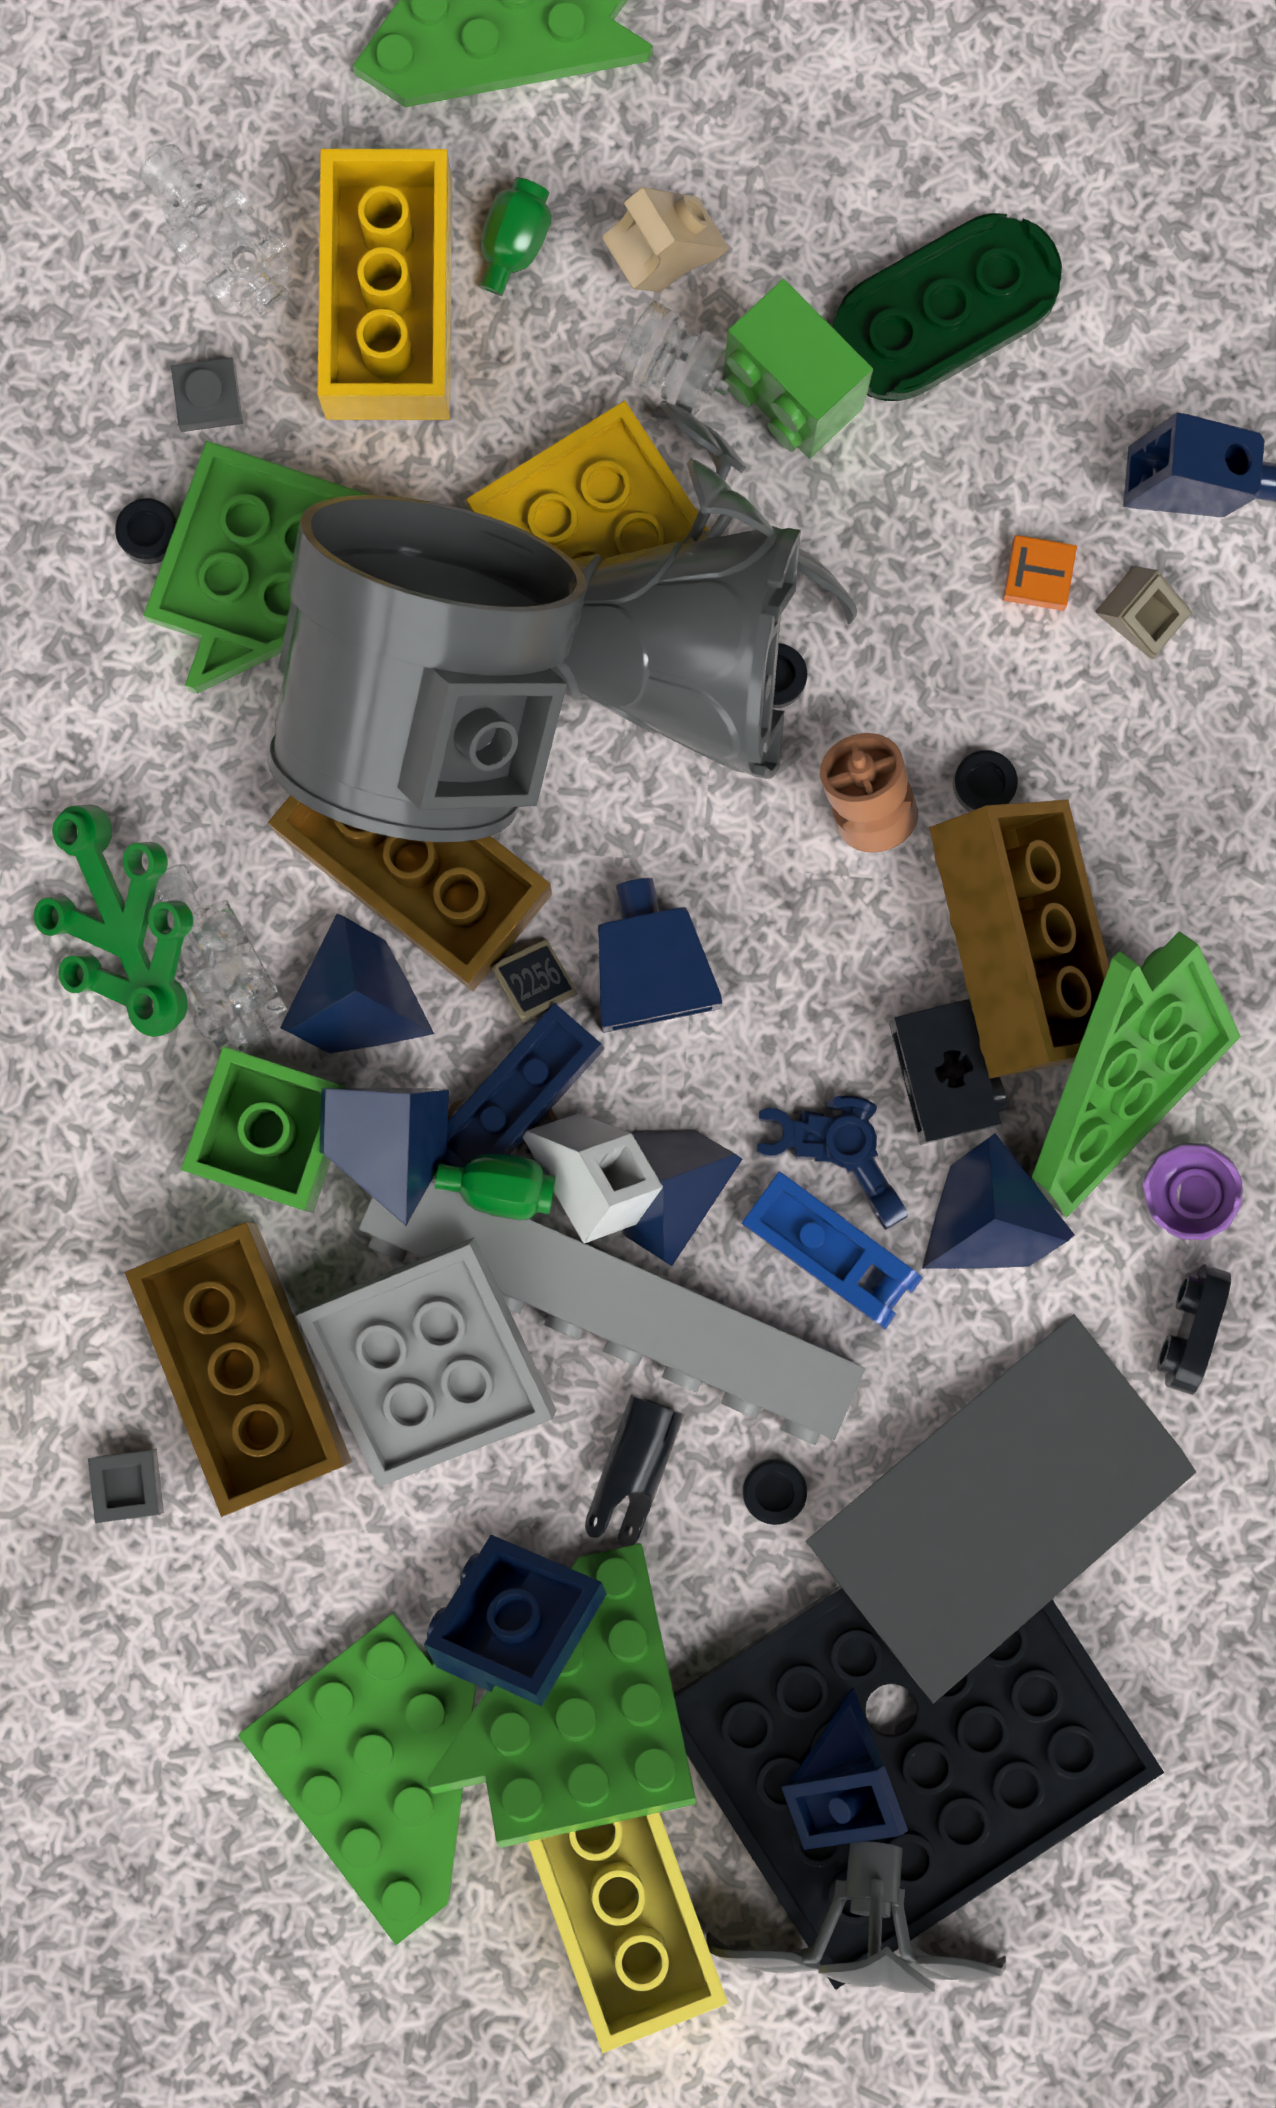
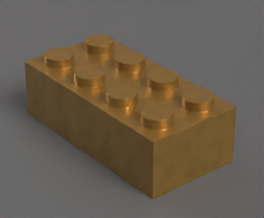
(447, 898)
(1023, 930)
(238, 1367)

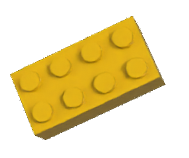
(385, 284)

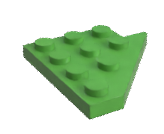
(480, 46)
(234, 560)
(1139, 1056)
(602, 1740)
(356, 1766)

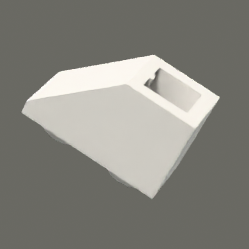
(598, 1173)

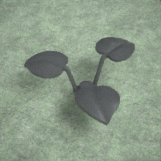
(718, 498)
(873, 1891)

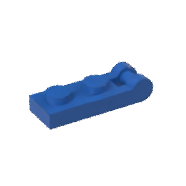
(829, 1248)

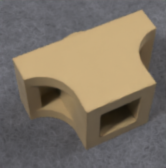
(663, 238)

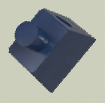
(1197, 468)
(651, 963)

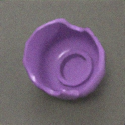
(1208, 1193)

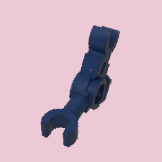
(843, 1141)

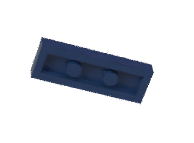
(521, 1088)

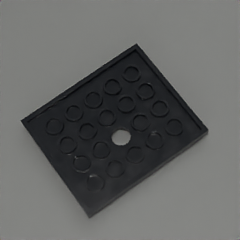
(981, 1775)

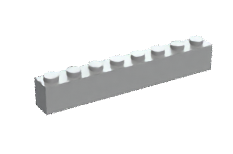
(635, 1313)

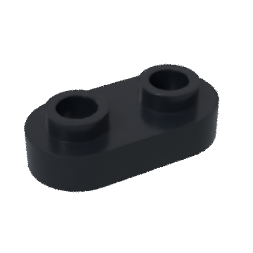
(1188, 1354)

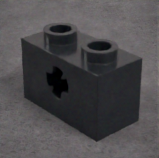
(920, 1045)

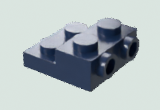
(513, 1620)

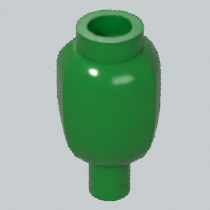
(514, 232)
(500, 1185)

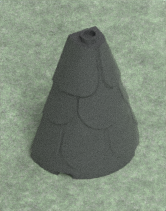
(690, 642)

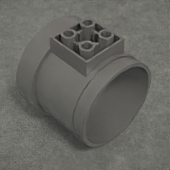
(421, 667)

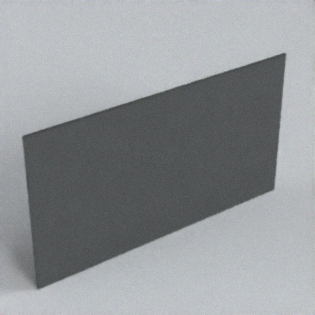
(1001, 1508)

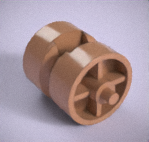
(869, 792)

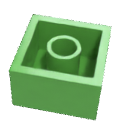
(795, 370)
(261, 1131)

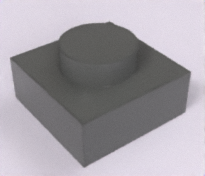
(206, 394)
(125, 1485)

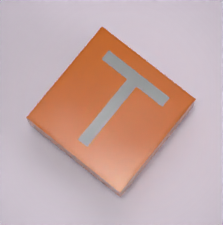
(1039, 572)

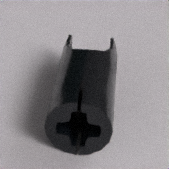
(634, 1467)

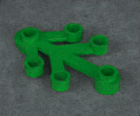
(122, 925)

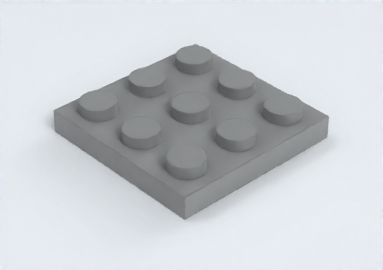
(426, 1362)

